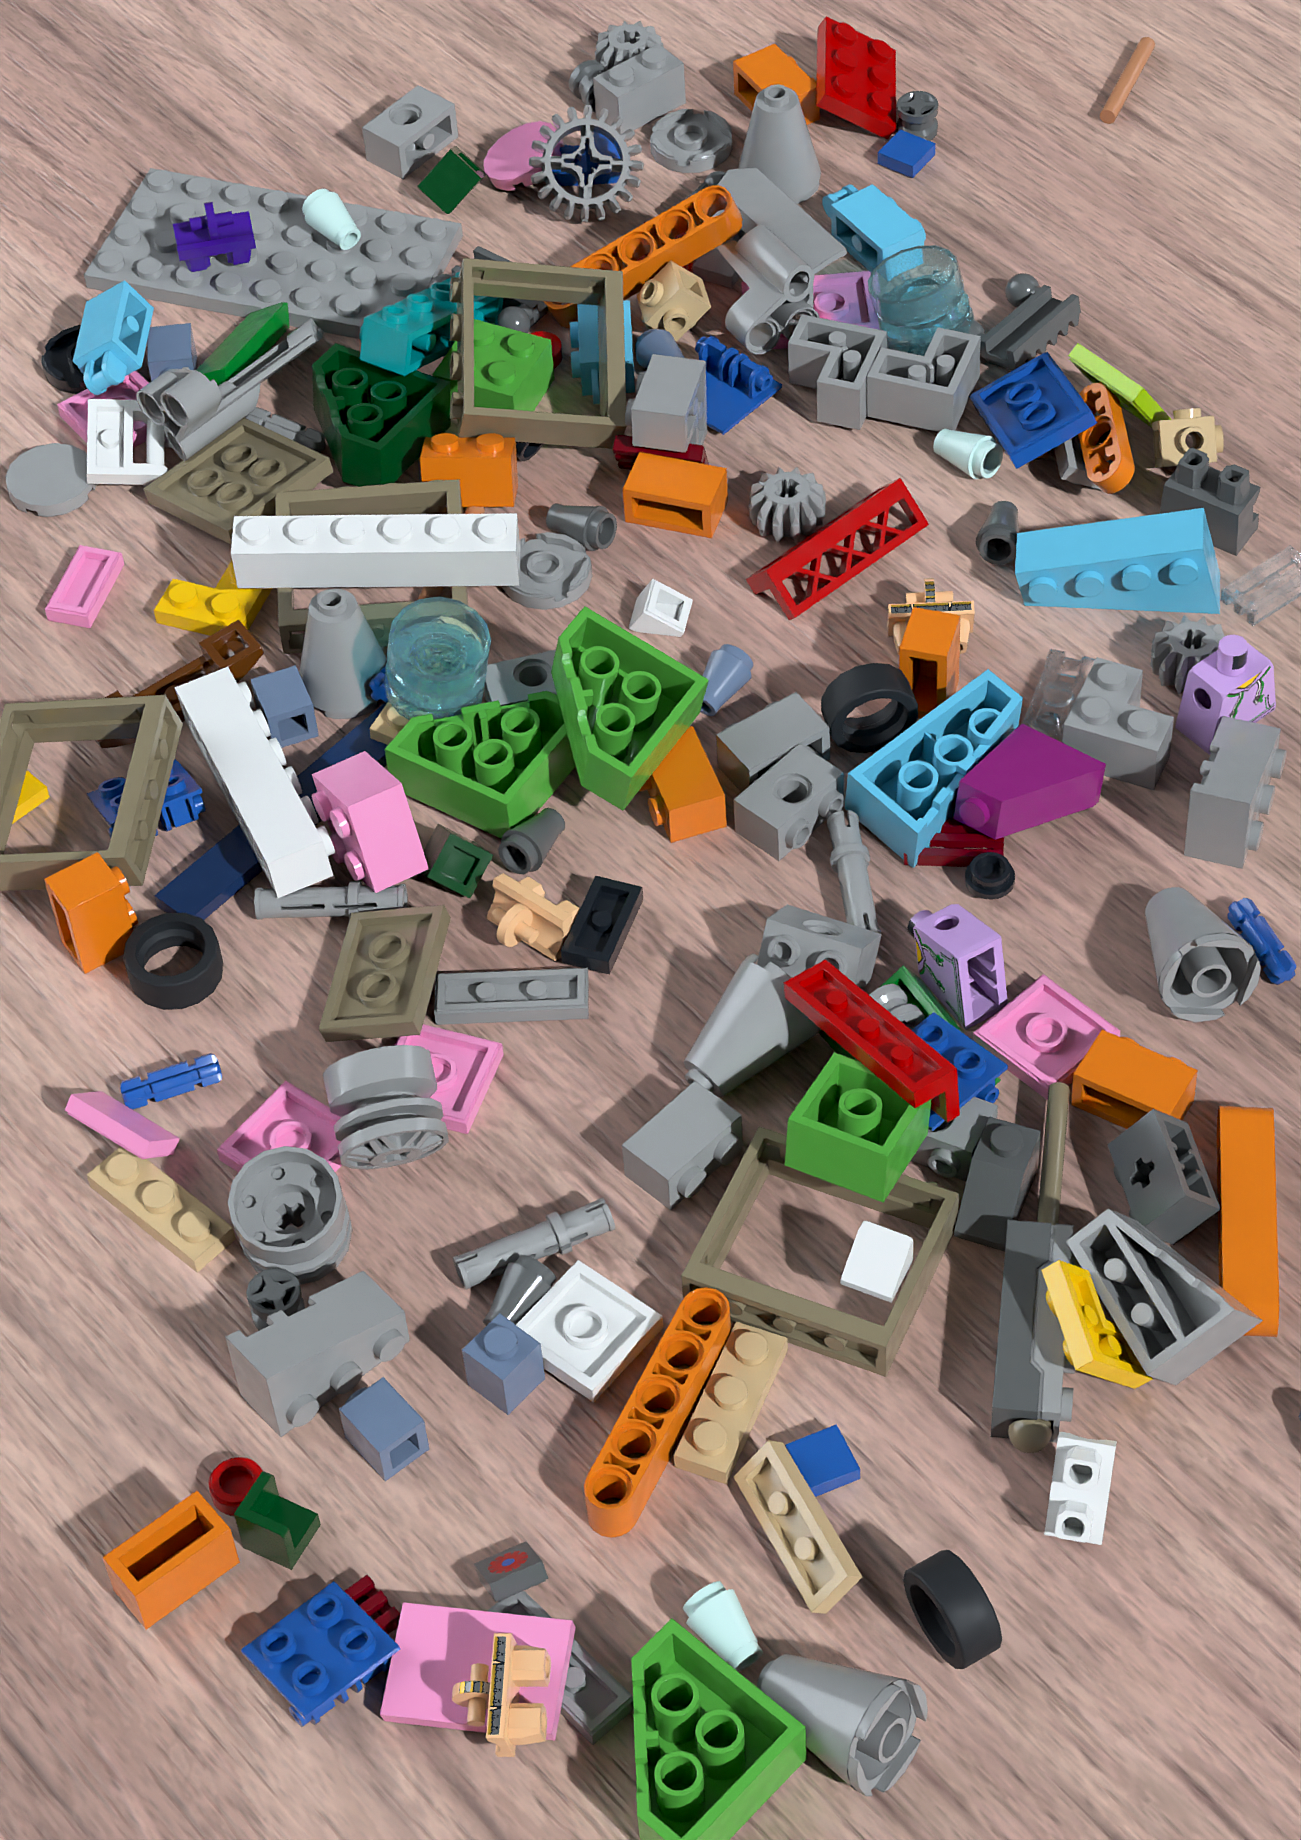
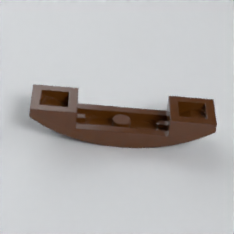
(228, 647)

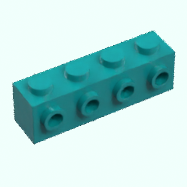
(417, 328)

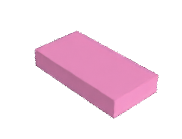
(84, 586)
(121, 1125)

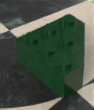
(375, 416)

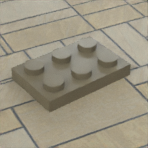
(385, 973)

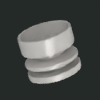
(385, 1107)
(285, 1189)

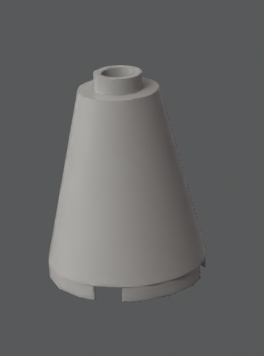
(781, 143)
(340, 656)
(1197, 957)
(747, 1029)
(851, 1716)

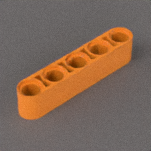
(659, 242)
(1248, 1212)
(651, 1432)

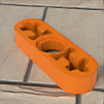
(1116, 447)

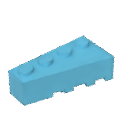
(1122, 565)
(915, 778)

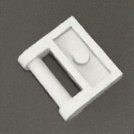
(112, 444)

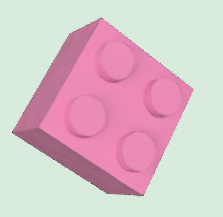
(369, 822)

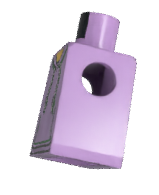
(1227, 683)
(960, 962)

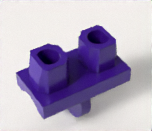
(213, 236)

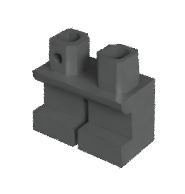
(1223, 494)

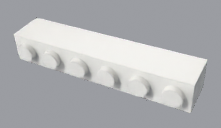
(376, 550)
(255, 783)

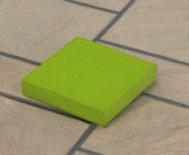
(1130, 394)

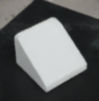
(660, 611)
(878, 1261)

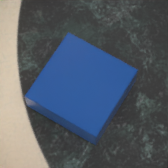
(906, 153)
(824, 1460)

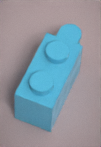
(871, 224)
(112, 337)
(586, 360)

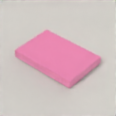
(840, 299)
(443, 1644)

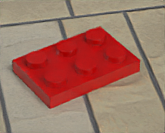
(856, 77)

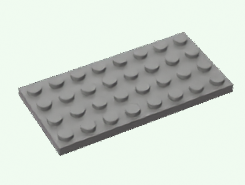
(290, 260)

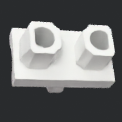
(1080, 1488)

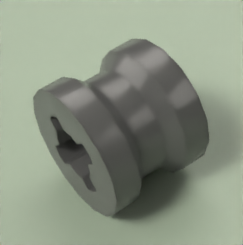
(582, 81)
(918, 114)
(277, 1288)

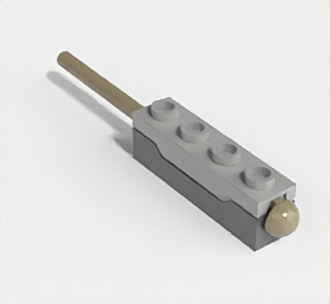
(1030, 1339)

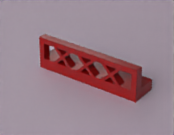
(826, 538)
(876, 1038)

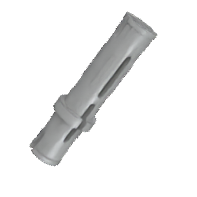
(851, 863)
(328, 901)
(543, 1239)

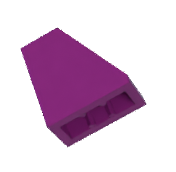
(1027, 784)

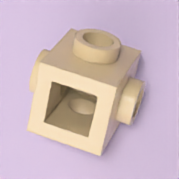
(673, 300)
(1171, 434)

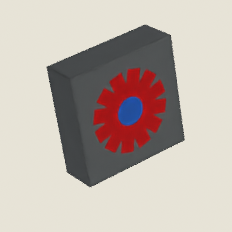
(511, 1571)

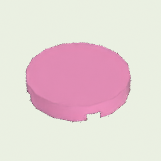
(509, 157)

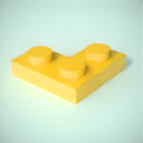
(208, 608)
(1090, 1340)

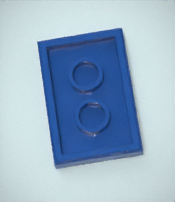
(1032, 409)

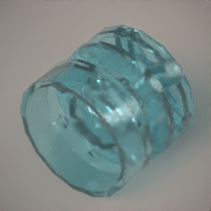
(918, 294)
(436, 658)

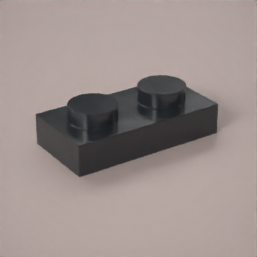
(602, 925)

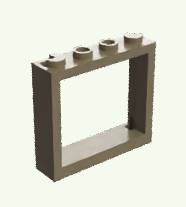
(540, 284)
(385, 499)
(139, 717)
(799, 1319)

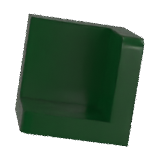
(451, 180)
(455, 860)
(274, 1524)

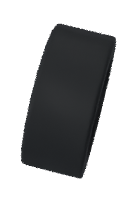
(858, 687)
(166, 932)
(952, 1609)

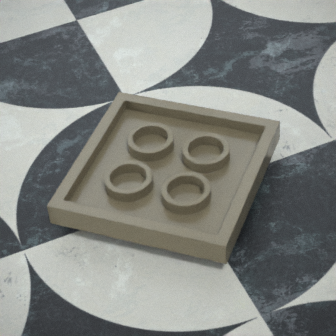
(236, 478)

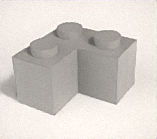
(836, 363)
(927, 388)
(669, 404)
(1114, 728)

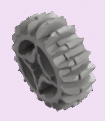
(566, 163)

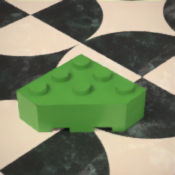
(620, 704)
(486, 764)
(704, 1741)

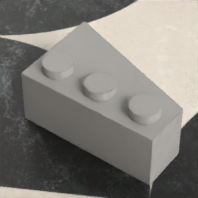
(1233, 792)
(1158, 1298)
(317, 1352)

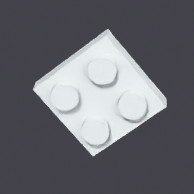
(589, 1329)

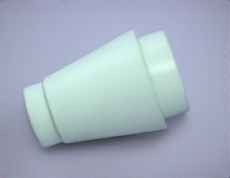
(330, 217)
(970, 452)
(722, 1625)

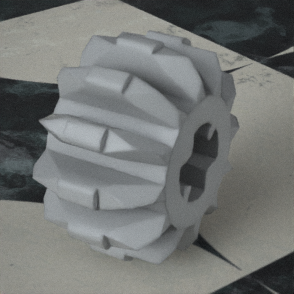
(624, 43)
(787, 504)
(1182, 647)

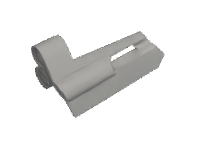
(774, 259)
(200, 410)

